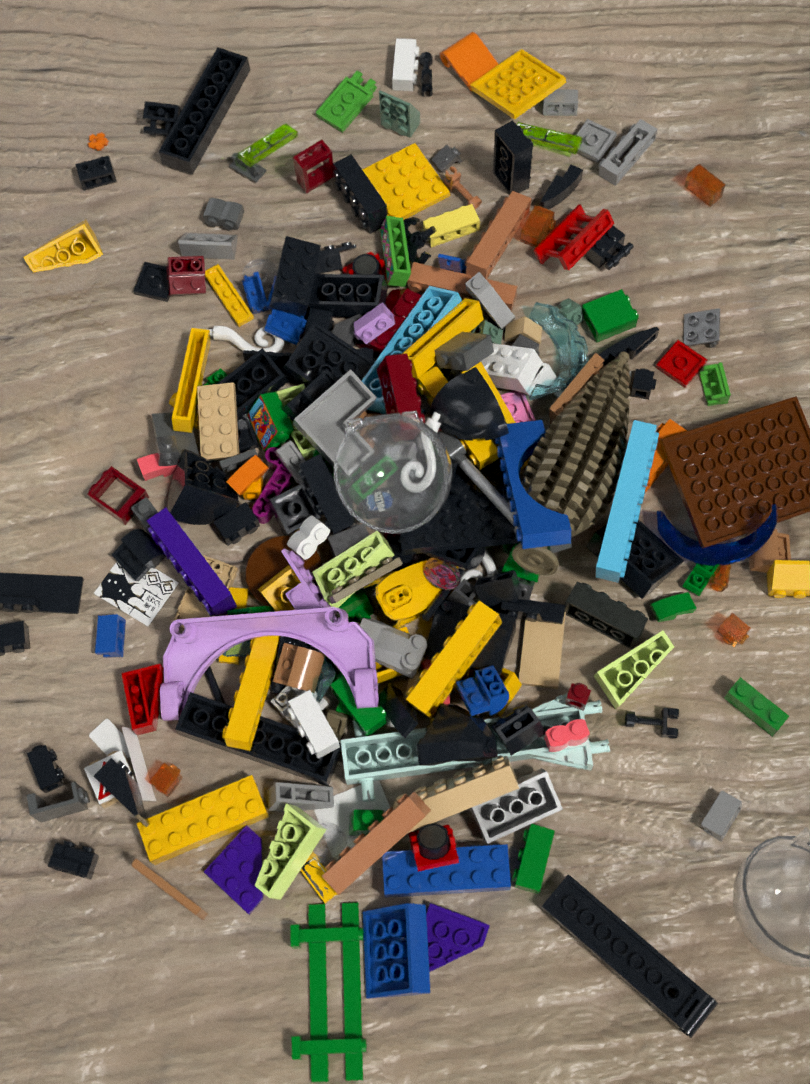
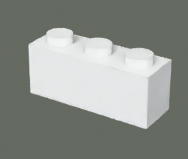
(405, 65)
(313, 724)

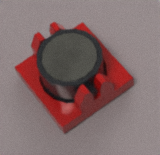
(366, 265)
(431, 846)

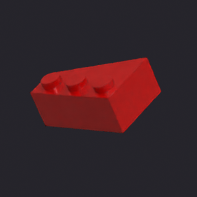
(143, 697)

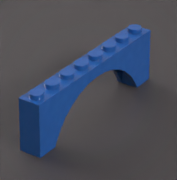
(535, 523)

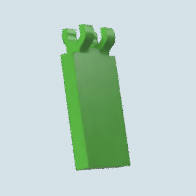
(346, 102)

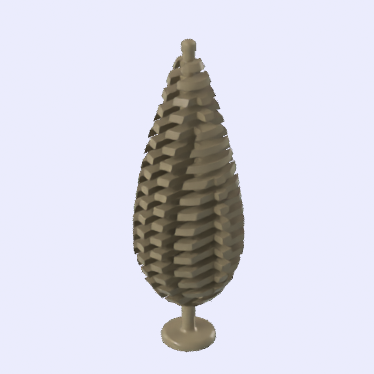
(580, 458)

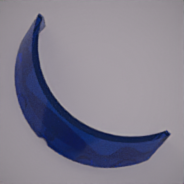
(720, 553)

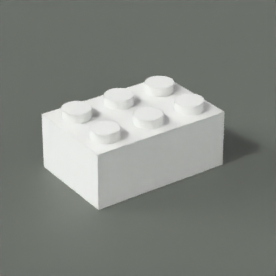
(512, 367)

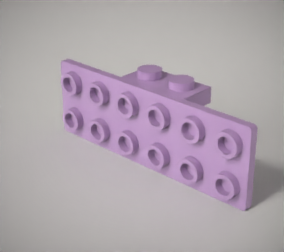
(306, 594)

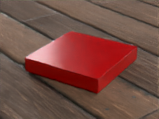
(681, 363)

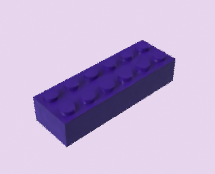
(190, 564)

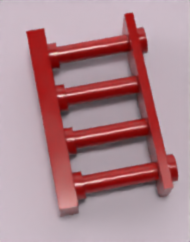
(581, 244)

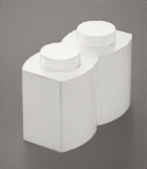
(308, 537)

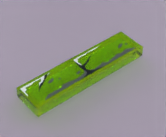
(551, 138)
(267, 145)

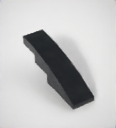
(632, 345)

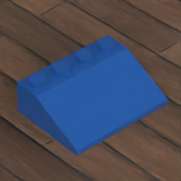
(396, 951)

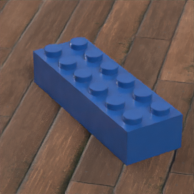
(477, 871)

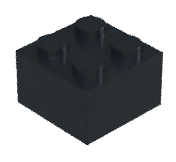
(293, 508)

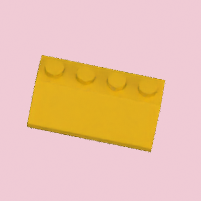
(789, 579)

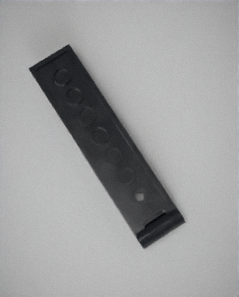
(630, 956)

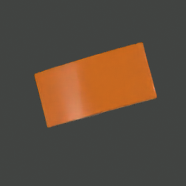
(247, 474)

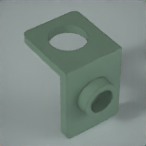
(490, 329)

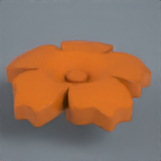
(98, 142)

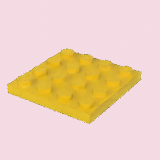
(518, 83)
(406, 182)

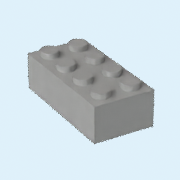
(517, 808)

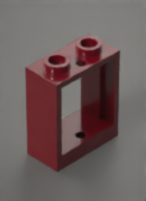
(304, 162)
(107, 478)

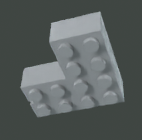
(328, 415)

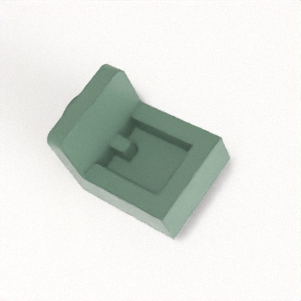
(571, 310)

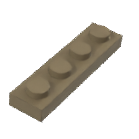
(357, 583)

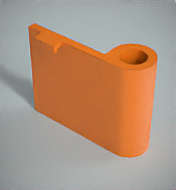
(469, 58)

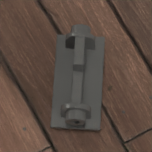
(254, 172)

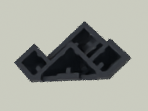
(455, 737)

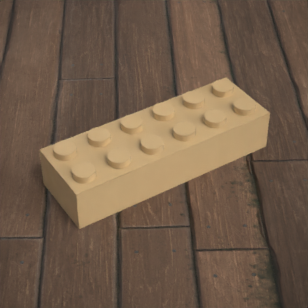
(466, 790)

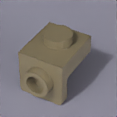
(338, 723)

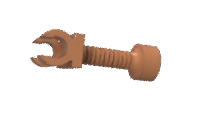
(455, 184)

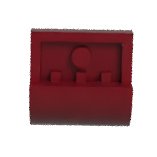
(186, 275)

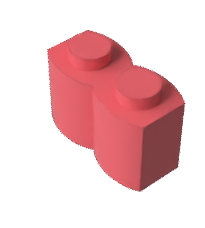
(561, 736)

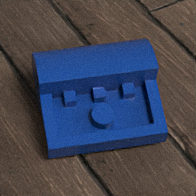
(483, 692)

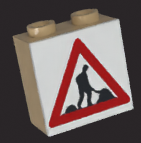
(103, 796)

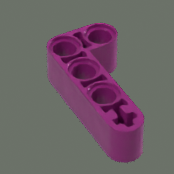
(272, 486)

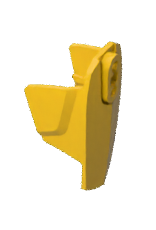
(416, 592)

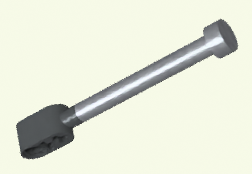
(457, 452)

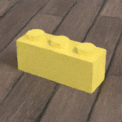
(453, 225)

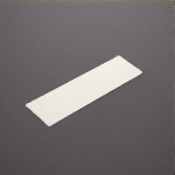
(138, 764)

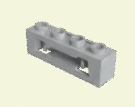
(611, 167)

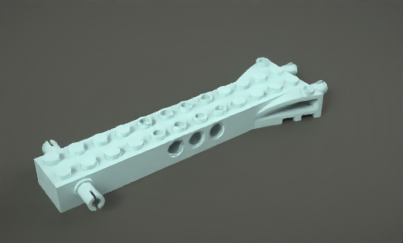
(393, 756)

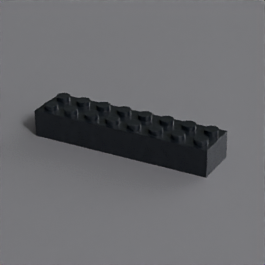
(204, 111)
(273, 743)

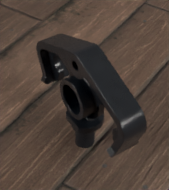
(417, 240)

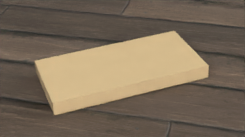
(541, 654)

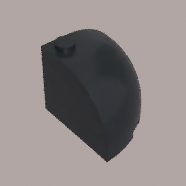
(469, 408)
(199, 491)

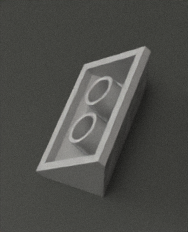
(208, 245)

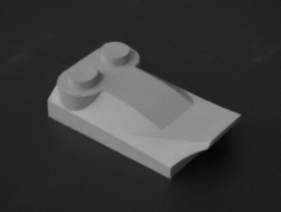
(395, 648)

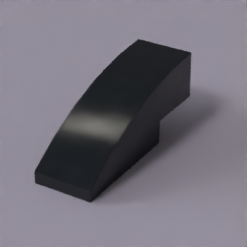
(562, 187)
(309, 394)
(398, 709)

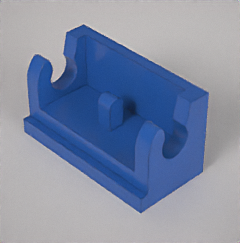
(255, 293)
(285, 326)
(110, 636)

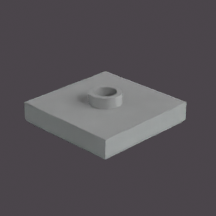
(595, 140)

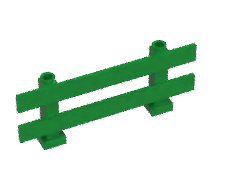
(319, 1045)

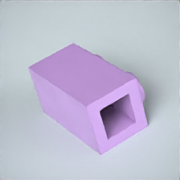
(373, 323)

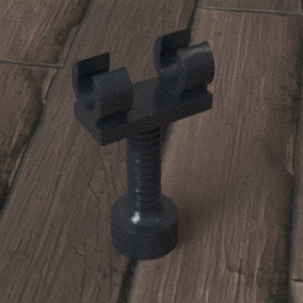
(426, 61)
(671, 713)

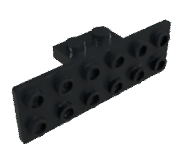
(40, 593)

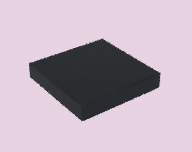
(153, 282)

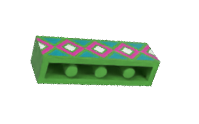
(395, 251)

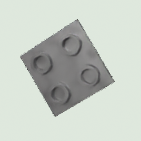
(702, 328)

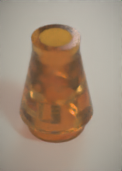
(720, 579)

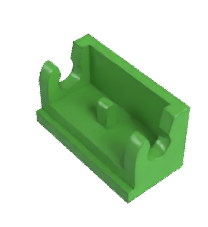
(715, 384)

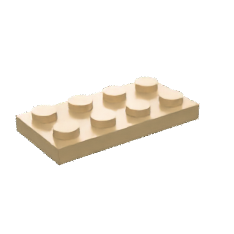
(218, 421)

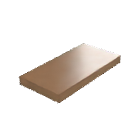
(169, 889)

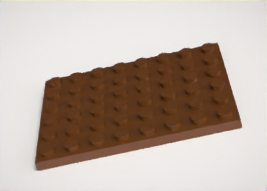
(740, 468)

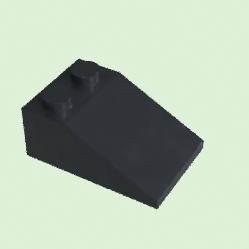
(119, 782)

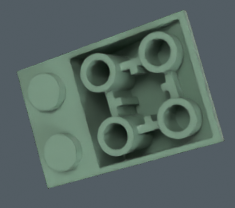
(398, 114)

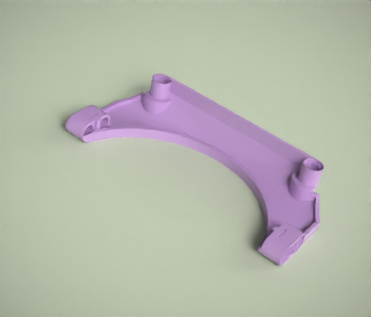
(210, 637)

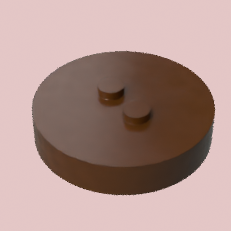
(269, 561)

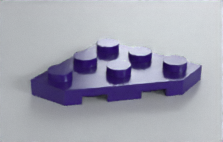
(239, 868)
(451, 936)

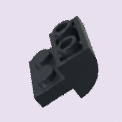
(138, 554)

